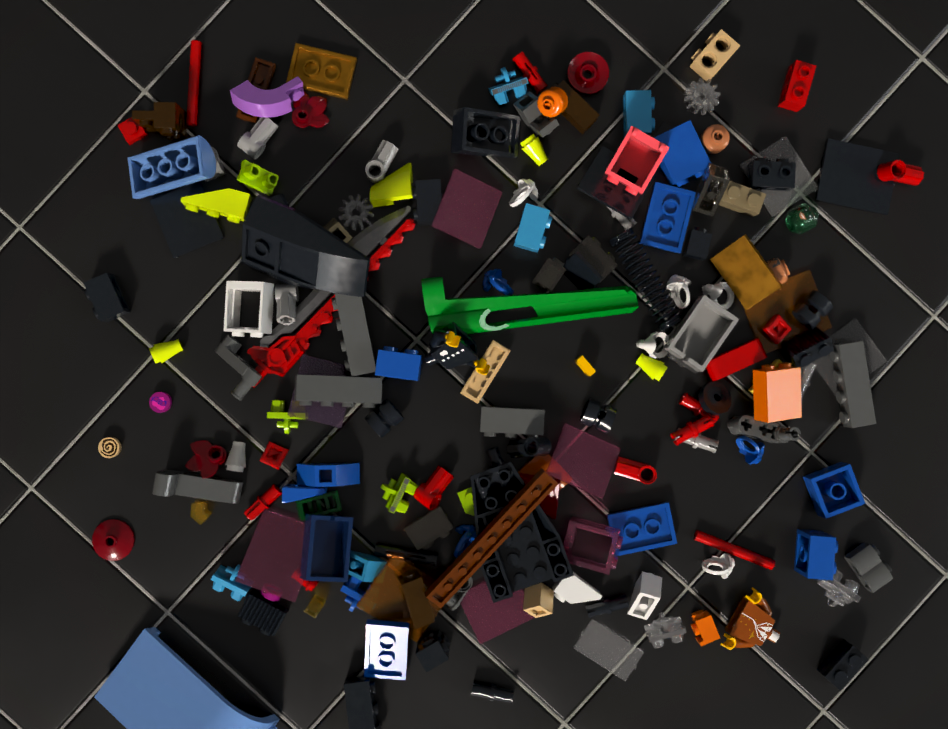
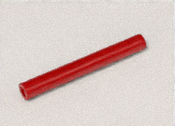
(193, 85)
(734, 550)

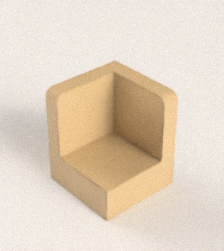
(538, 600)

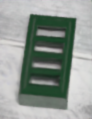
(336, 501)

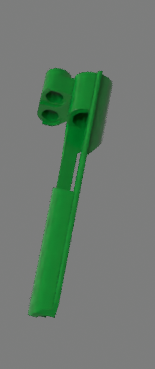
(550, 307)

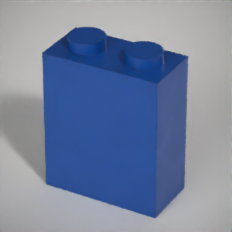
(685, 156)

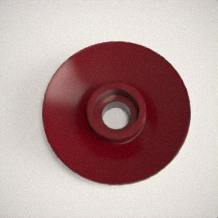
(591, 63)
(120, 533)

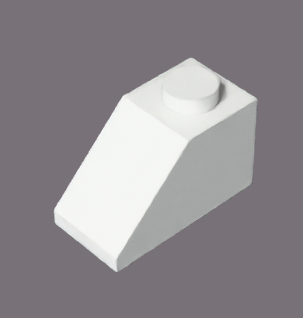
(575, 590)
(645, 595)

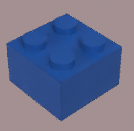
(399, 365)
(834, 490)
(815, 554)

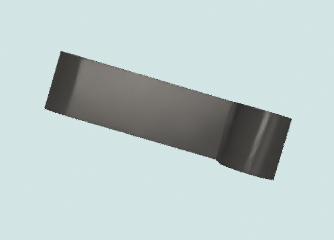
(193, 485)

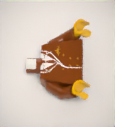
(750, 623)

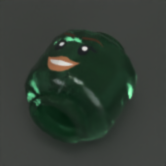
(801, 218)

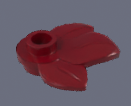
(312, 109)
(204, 460)

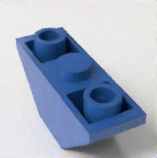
(328, 474)

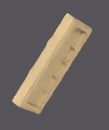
(478, 383)

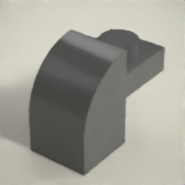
(532, 117)

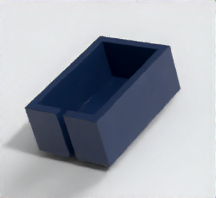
(326, 548)

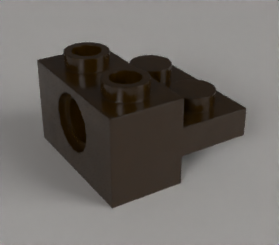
(166, 118)

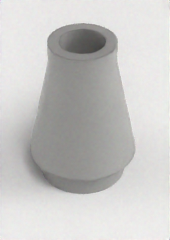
(237, 459)

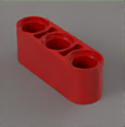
(736, 359)

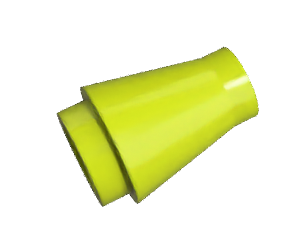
(534, 149)
(163, 351)
(651, 366)

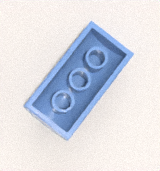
(171, 167)

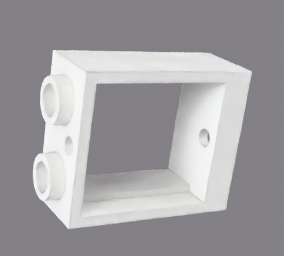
(233, 307)

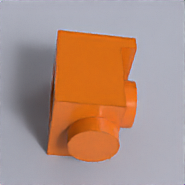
(704, 627)

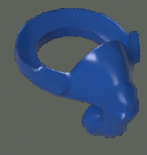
(495, 278)
(751, 456)
(466, 539)

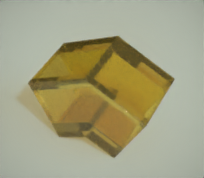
(200, 512)
(315, 606)

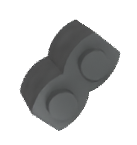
(869, 567)

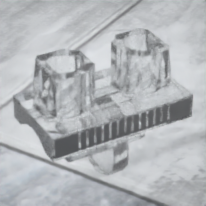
(839, 593)
(665, 628)

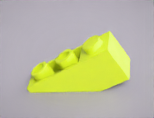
(222, 202)

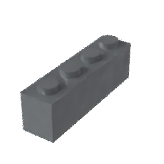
(355, 333)
(853, 384)
(338, 390)

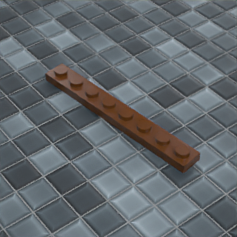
(491, 538)

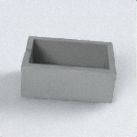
(701, 333)

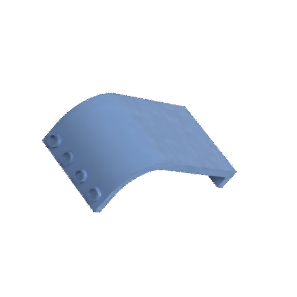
(161, 691)

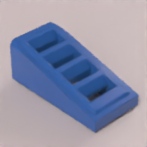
(296, 492)

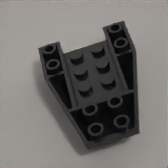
(300, 251)
(533, 549)

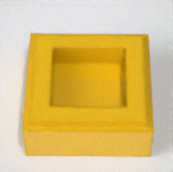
(585, 366)

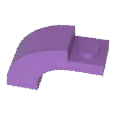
(267, 102)

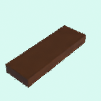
(260, 77)

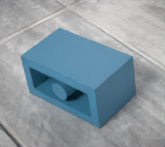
(638, 111)
(532, 228)

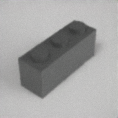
(511, 421)

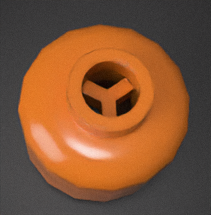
(552, 101)

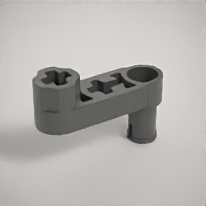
(250, 377)
(749, 427)

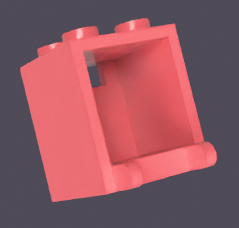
(639, 156)

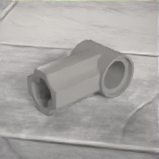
(255, 141)
(382, 159)
(286, 299)

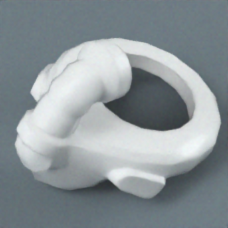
(525, 187)
(674, 285)
(716, 290)
(650, 344)
(724, 561)

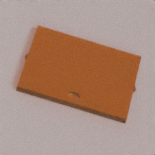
(783, 302)
(385, 597)

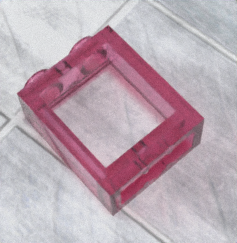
(574, 524)

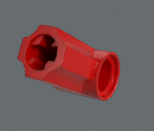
(900, 172)
(633, 469)
(430, 492)

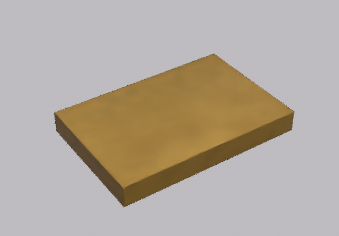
(322, 70)
(746, 272)

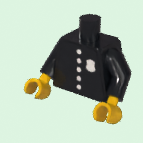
(454, 348)

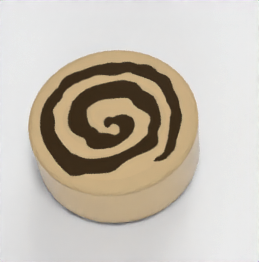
(109, 447)

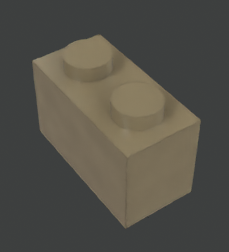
(742, 199)

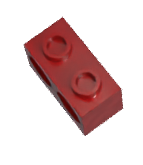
(797, 85)

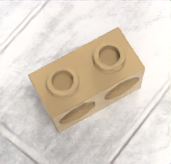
(713, 55)

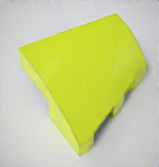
(393, 187)

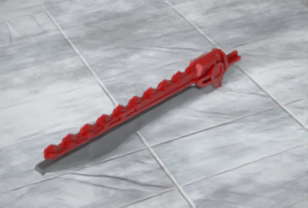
(289, 349)

